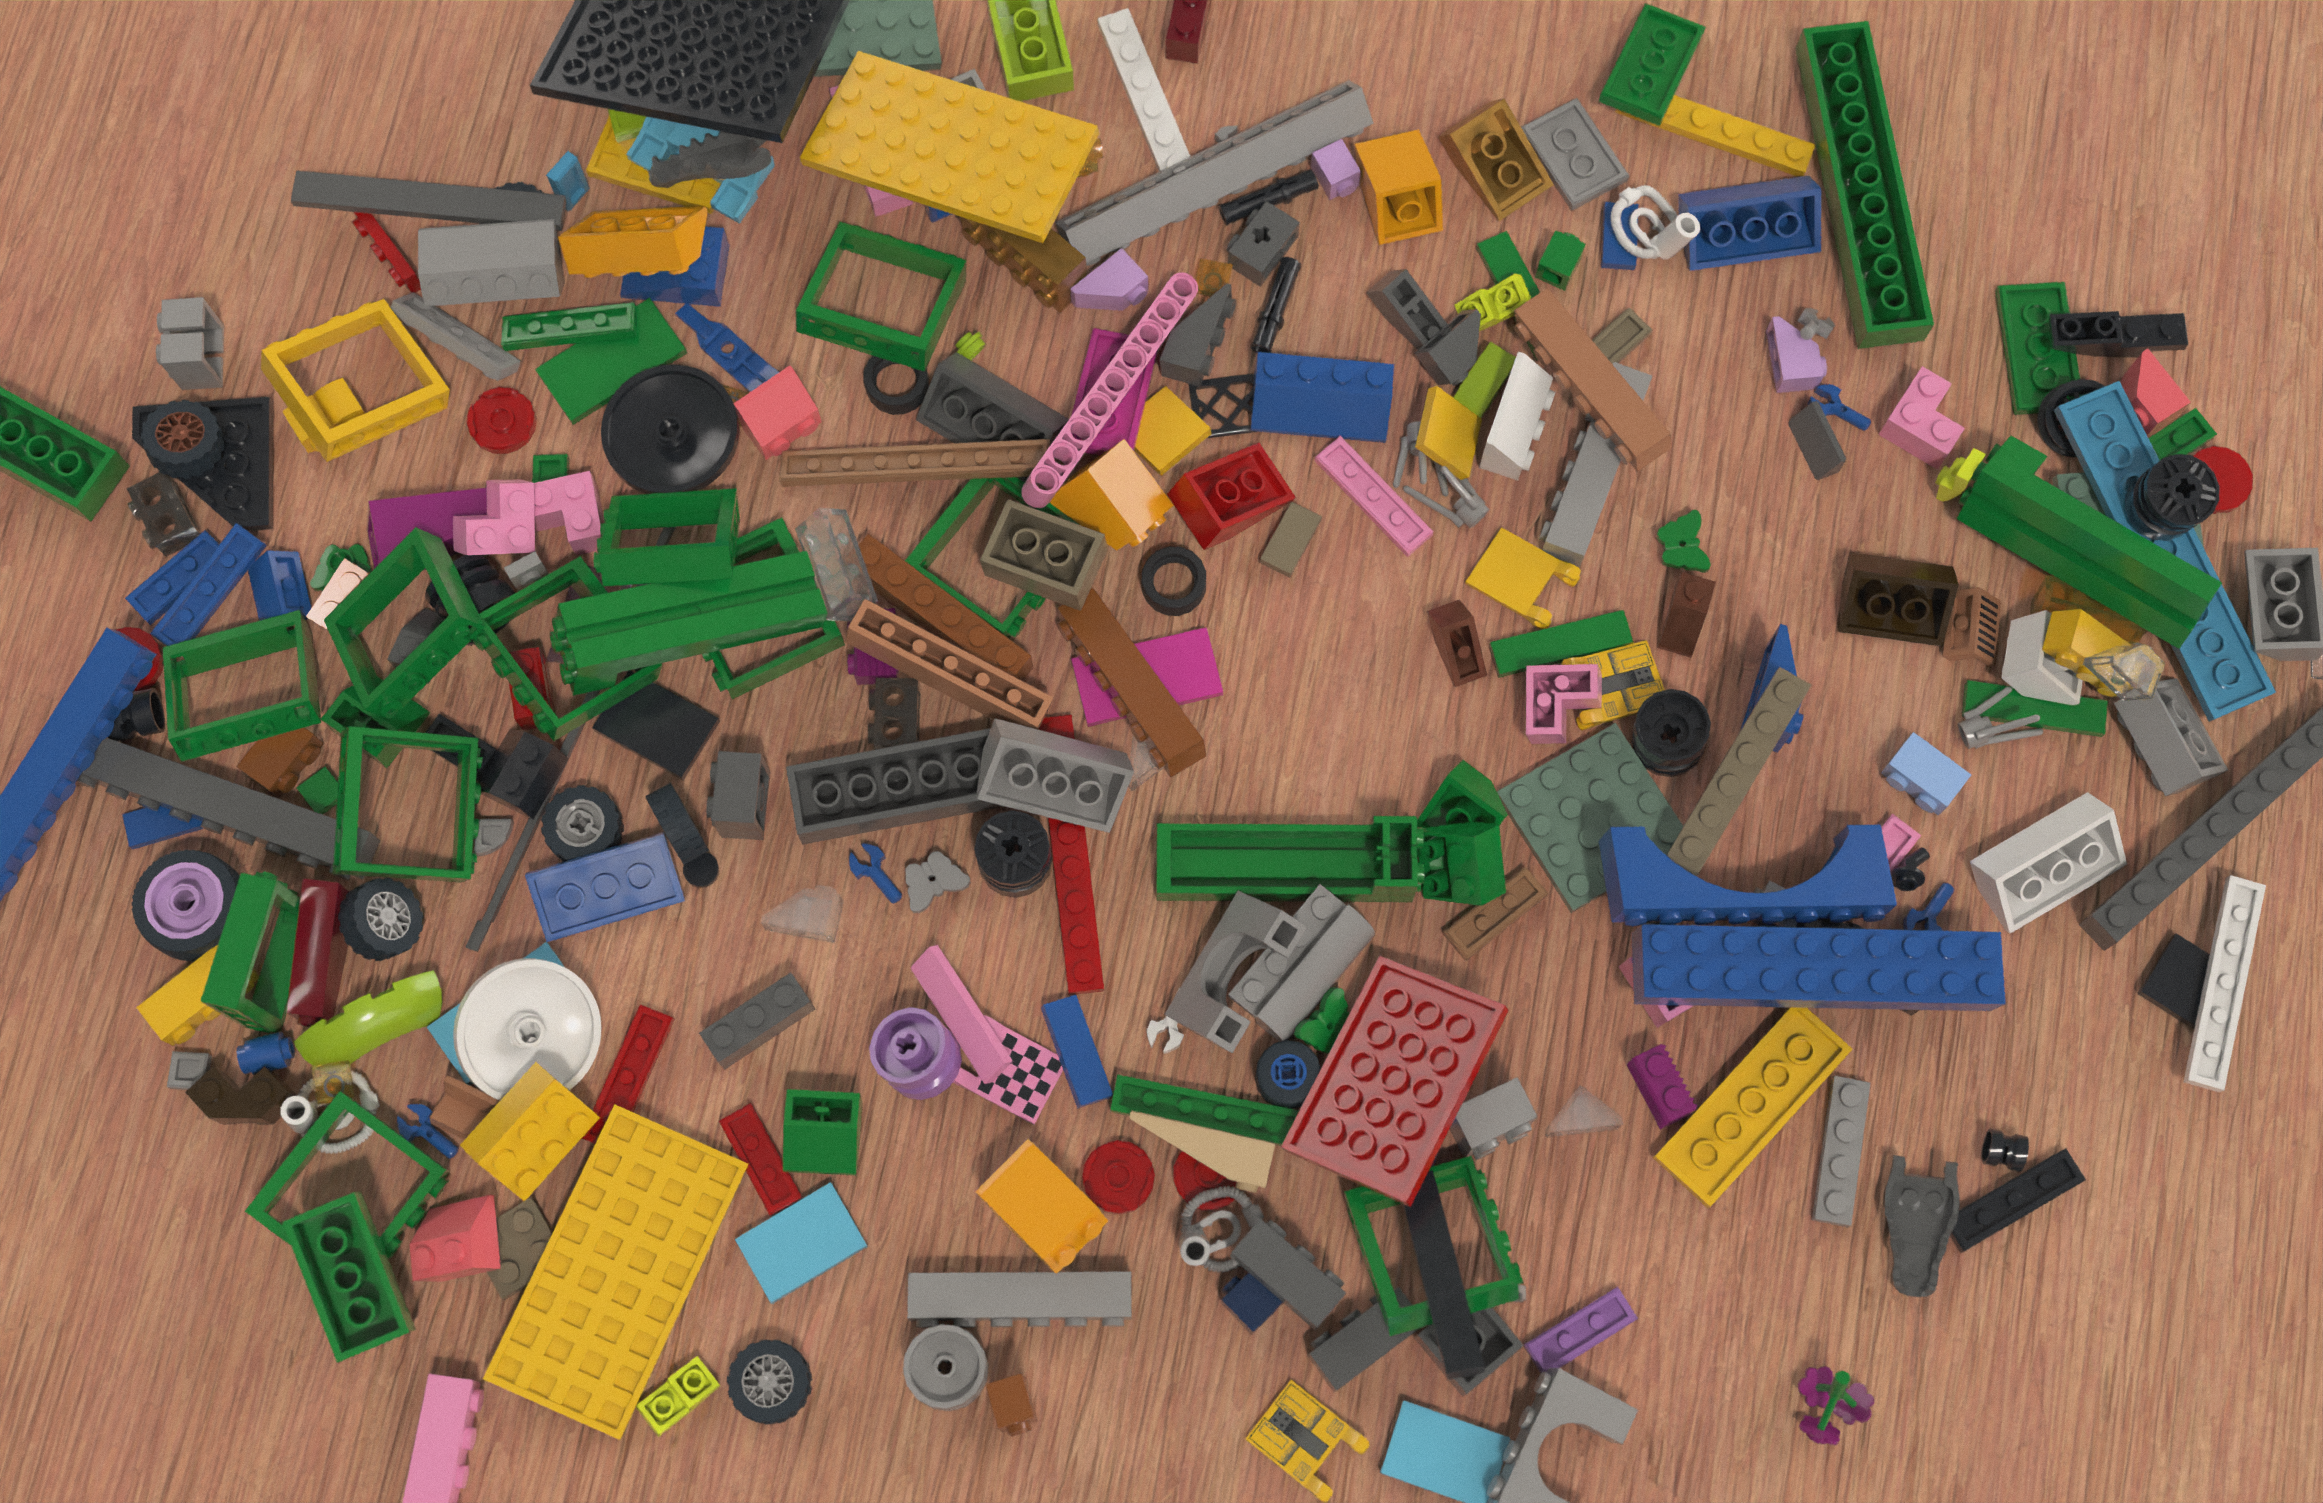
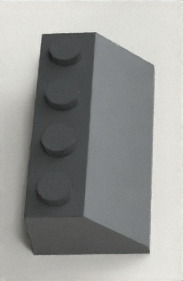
(977, 406)

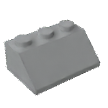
(2285, 602)
(2171, 738)

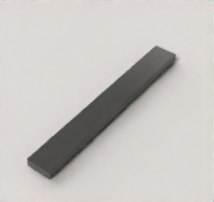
(424, 199)

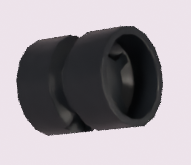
(142, 715)

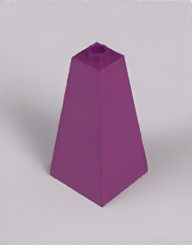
(395, 518)

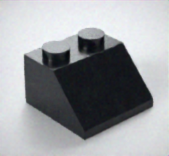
(522, 772)

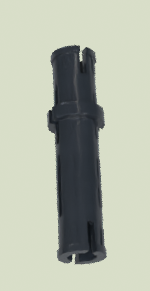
(1281, 192)
(1272, 317)

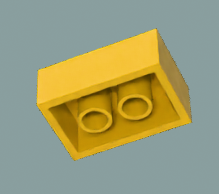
(529, 1131)

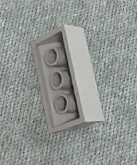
(489, 262)
(1053, 775)

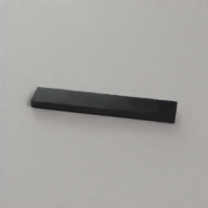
(1443, 1283)

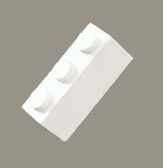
(1518, 419)

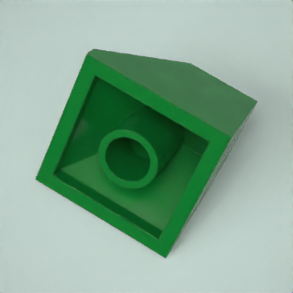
(1463, 798)

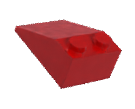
(1230, 495)

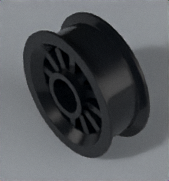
(2046, 416)

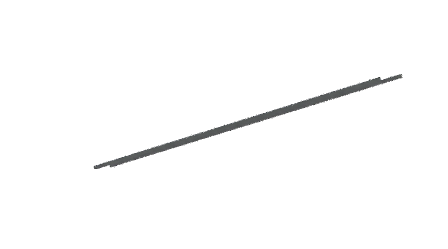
(481, 928)

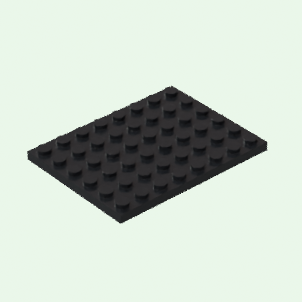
(692, 61)

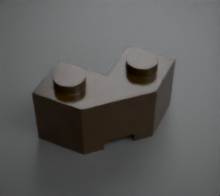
(254, 1103)

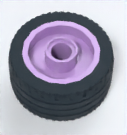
(184, 903)

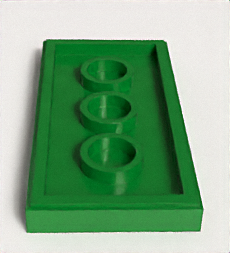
(1652, 64)
(2027, 343)
(591, 372)

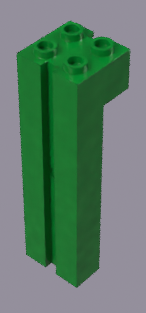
(2083, 545)
(683, 619)
(1290, 861)

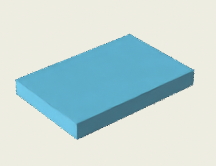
(801, 1243)
(1443, 1454)

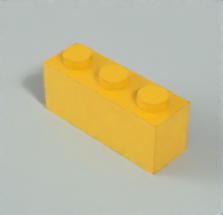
(2077, 635)
(176, 1006)

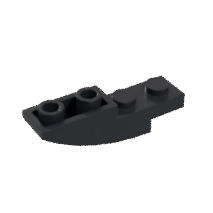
(2116, 335)

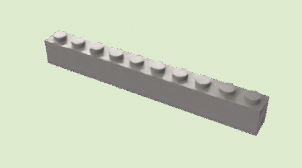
(1216, 172)

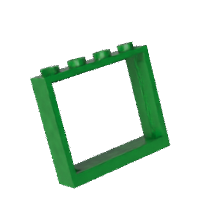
(868, 336)
(948, 526)
(747, 546)
(668, 562)
(585, 584)
(374, 594)
(228, 649)
(467, 795)
(239, 950)
(311, 1144)
(1448, 1177)

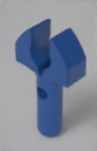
(1837, 408)
(875, 872)
(1931, 911)
(426, 1131)

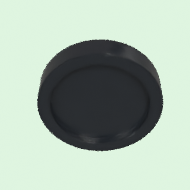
(701, 871)

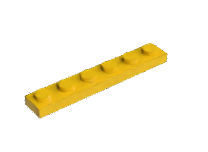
(1735, 136)

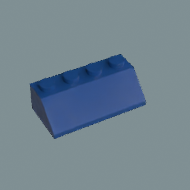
(1753, 222)
(1322, 397)

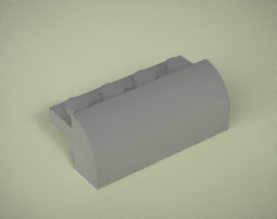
(1287, 990)

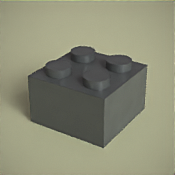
(739, 795)
(1495, 1343)

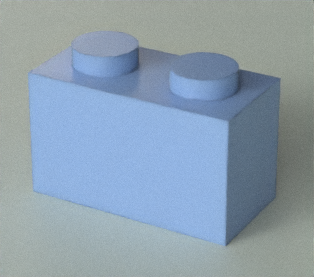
(1925, 774)

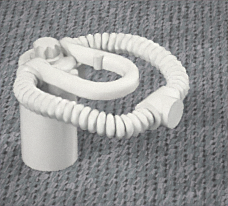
(1670, 238)
(302, 1114)

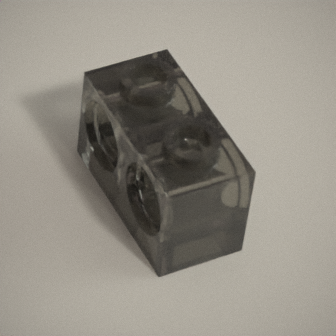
(168, 511)
(903, 716)

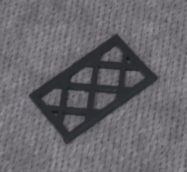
(1222, 386)

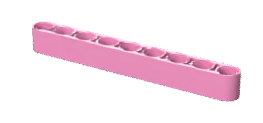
(1104, 400)

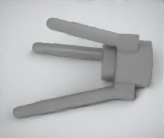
(1408, 443)
(1469, 507)
(1980, 732)

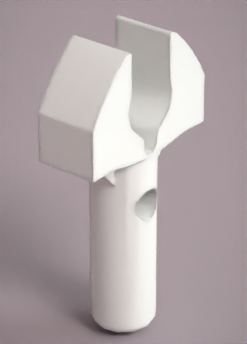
(1158, 1027)

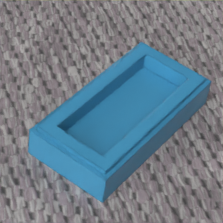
(568, 180)

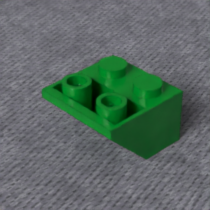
(349, 711)
(1463, 863)
(821, 1132)

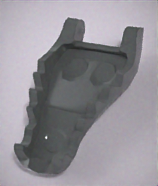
(715, 158)
(1920, 1221)

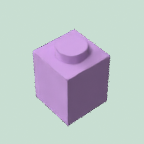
(1336, 170)

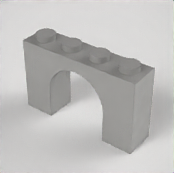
(1241, 931)
(1558, 1401)

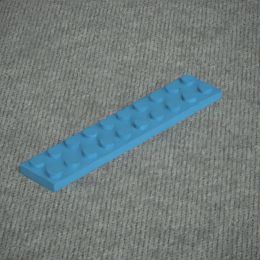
(2114, 454)

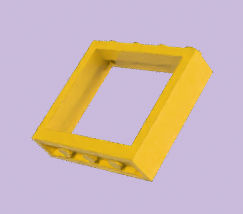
(373, 424)

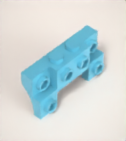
(663, 139)

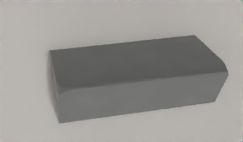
(1817, 441)

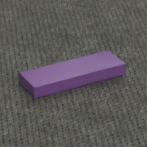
(1581, 1331)

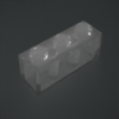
(836, 562)

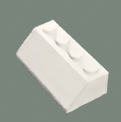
(2049, 861)

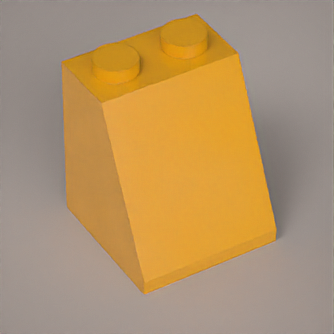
(1400, 186)
(1114, 497)
(1042, 1206)

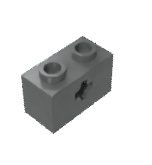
(1256, 257)

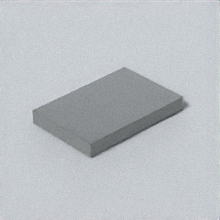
(1575, 154)

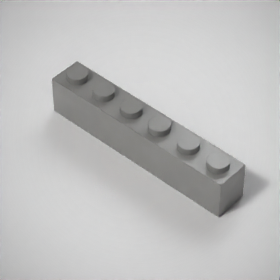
(1587, 486)
(1019, 1297)

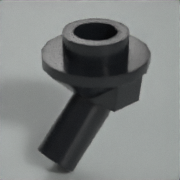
(1907, 876)

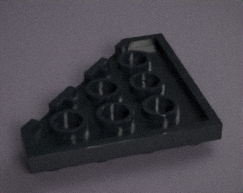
(242, 480)

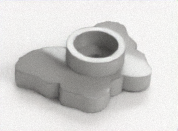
(947, 878)

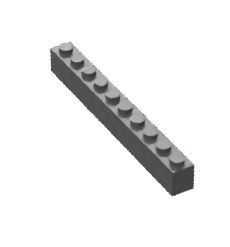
(220, 805)
(2207, 834)

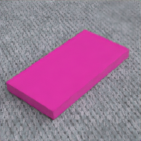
(1128, 415)
(1180, 661)

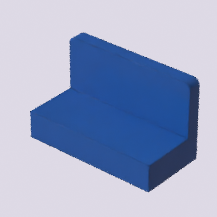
(279, 584)

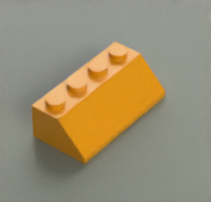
(635, 241)

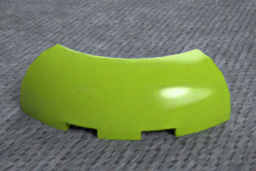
(372, 1022)

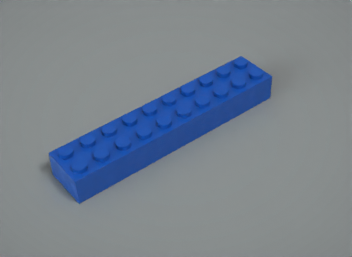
(1817, 968)

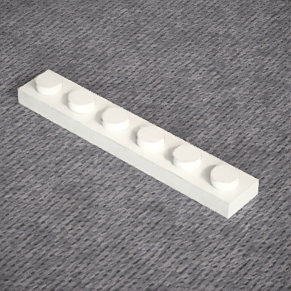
(1143, 89)
(2224, 984)

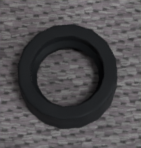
(888, 404)
(1168, 555)

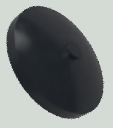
(670, 430)

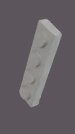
(455, 336)
(1841, 1151)

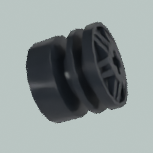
(2172, 497)
(481, 583)
(1678, 716)
(1025, 869)

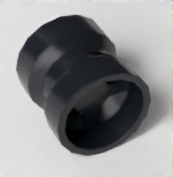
(2005, 1150)

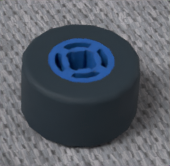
(1281, 1085)

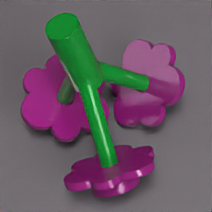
(1835, 1397)

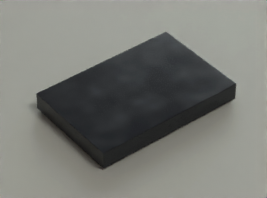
(658, 728)

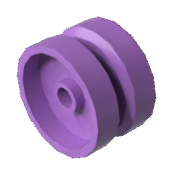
(915, 1053)

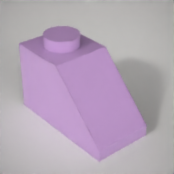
(1111, 285)
(1793, 360)

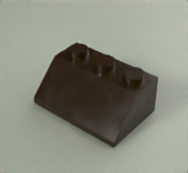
(1897, 599)

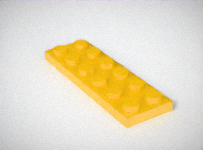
(1752, 1104)

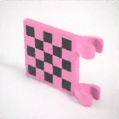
(1024, 1083)

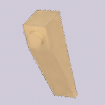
(1227, 1153)

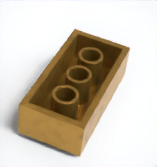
(1045, 267)

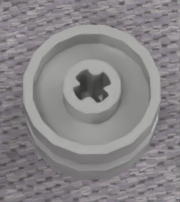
(967, 1374)

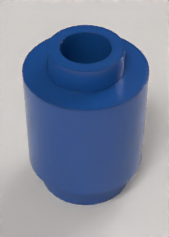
(266, 1051)

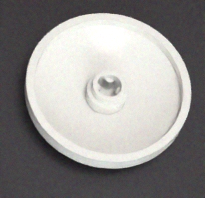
(522, 1017)

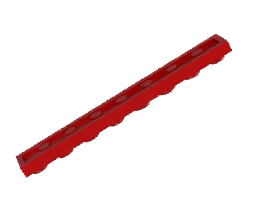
(1074, 891)

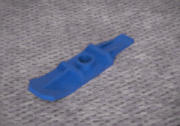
(742, 363)

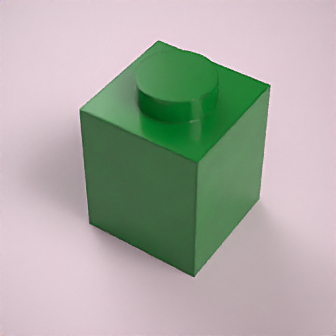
(1560, 259)

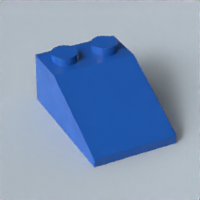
(697, 286)
(1776, 654)

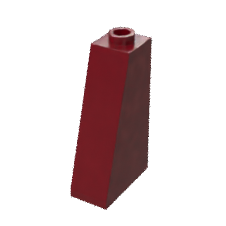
(317, 953)

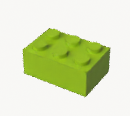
(1031, 48)

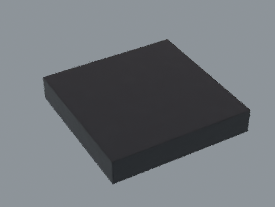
(2177, 980)

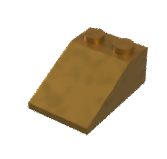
(1496, 158)

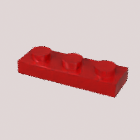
(386, 250)

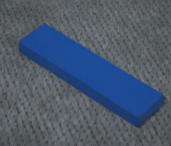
(209, 587)

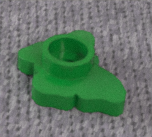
(1684, 532)
(332, 559)
(1326, 1023)

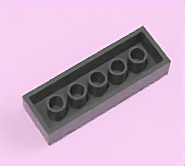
(887, 787)

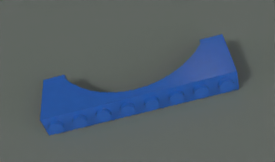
(1652, 888)

